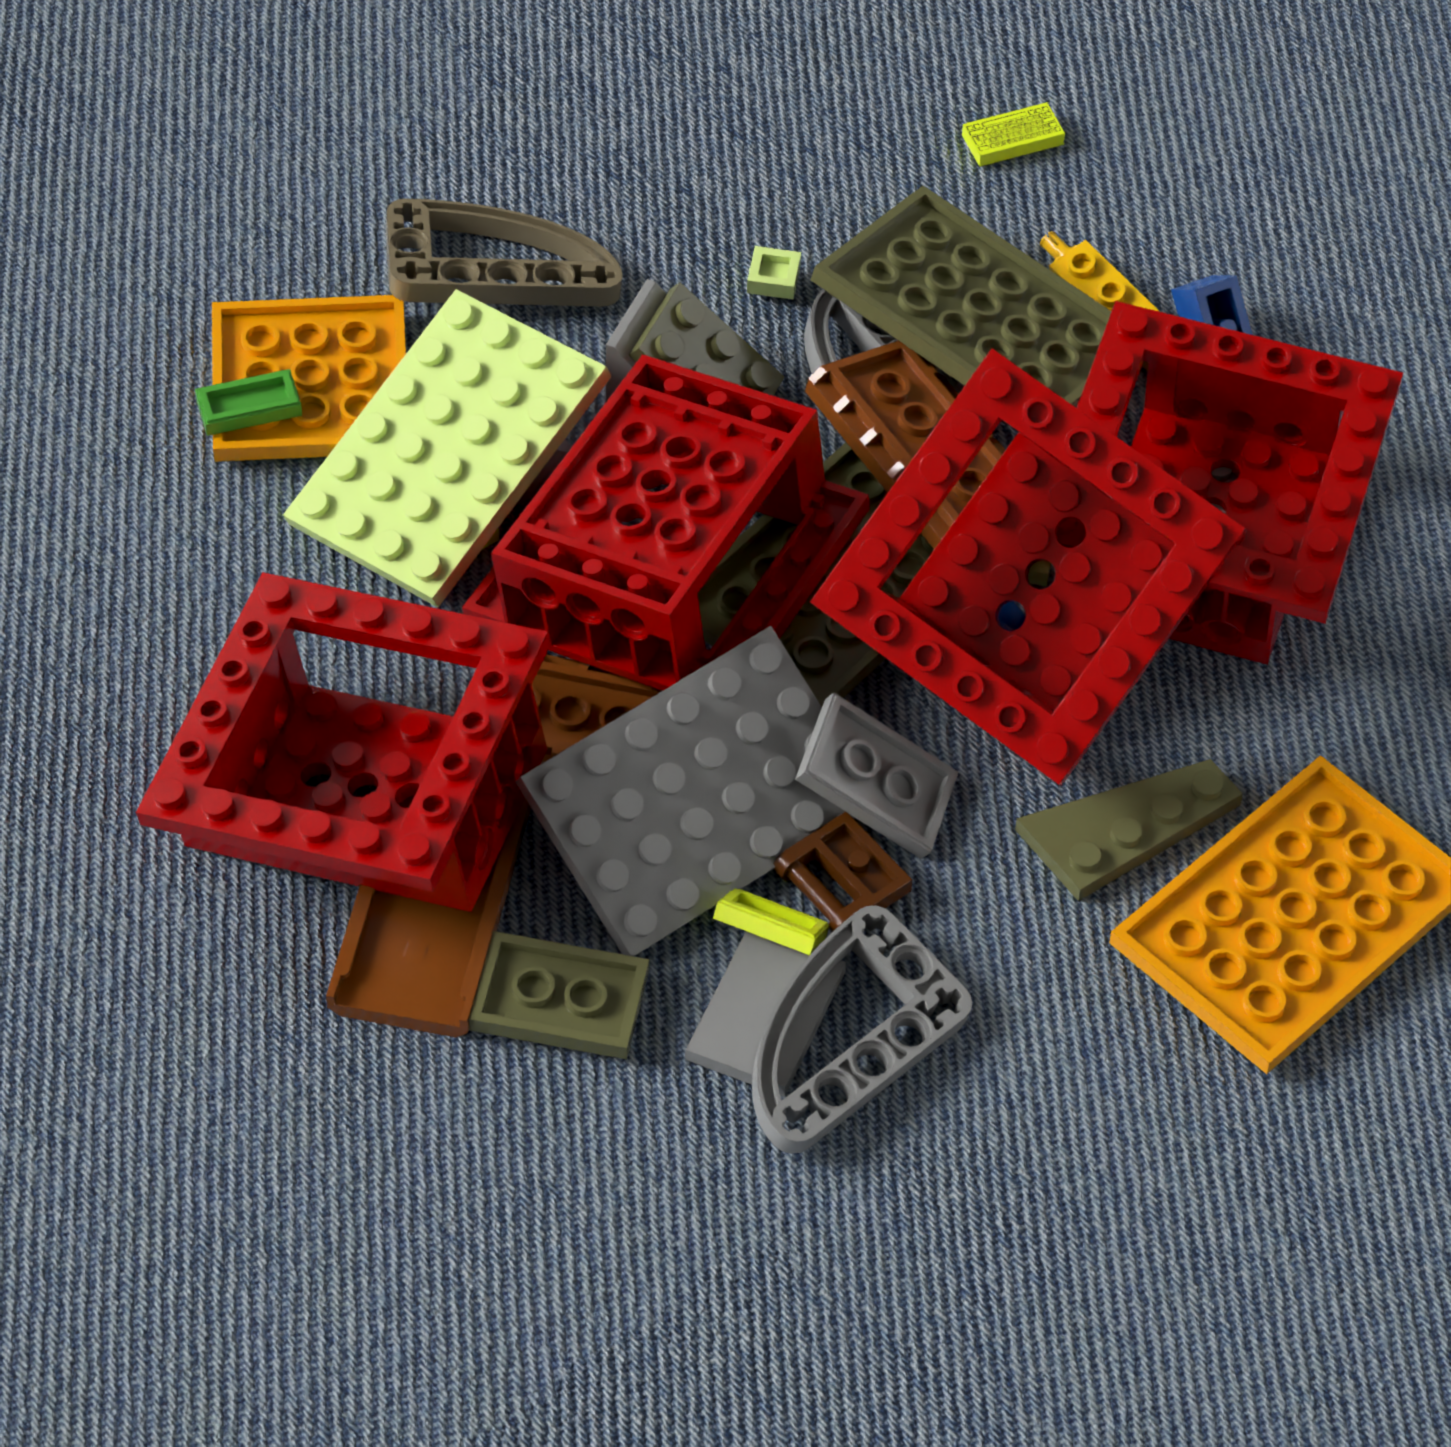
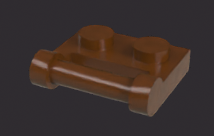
(851, 861)

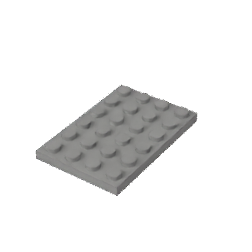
(685, 793)

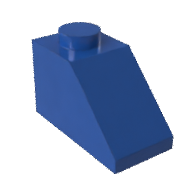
(1213, 301)

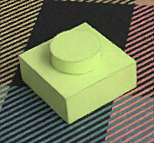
(774, 272)

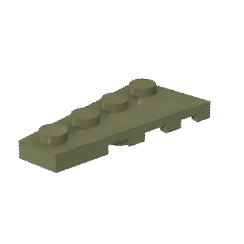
(1123, 827)

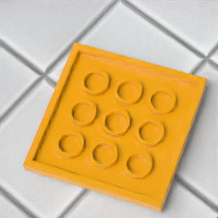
(336, 355)

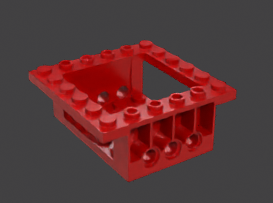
(1292, 429)
(631, 592)
(1084, 636)
(263, 732)

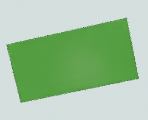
(248, 402)

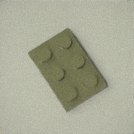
(697, 339)
(559, 995)

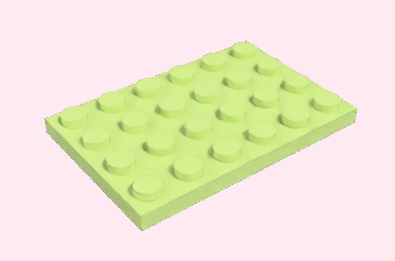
(447, 447)

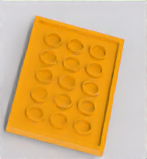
(1290, 913)

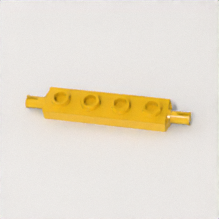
(1092, 274)

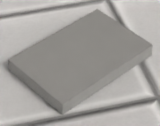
(877, 775)
(743, 1004)

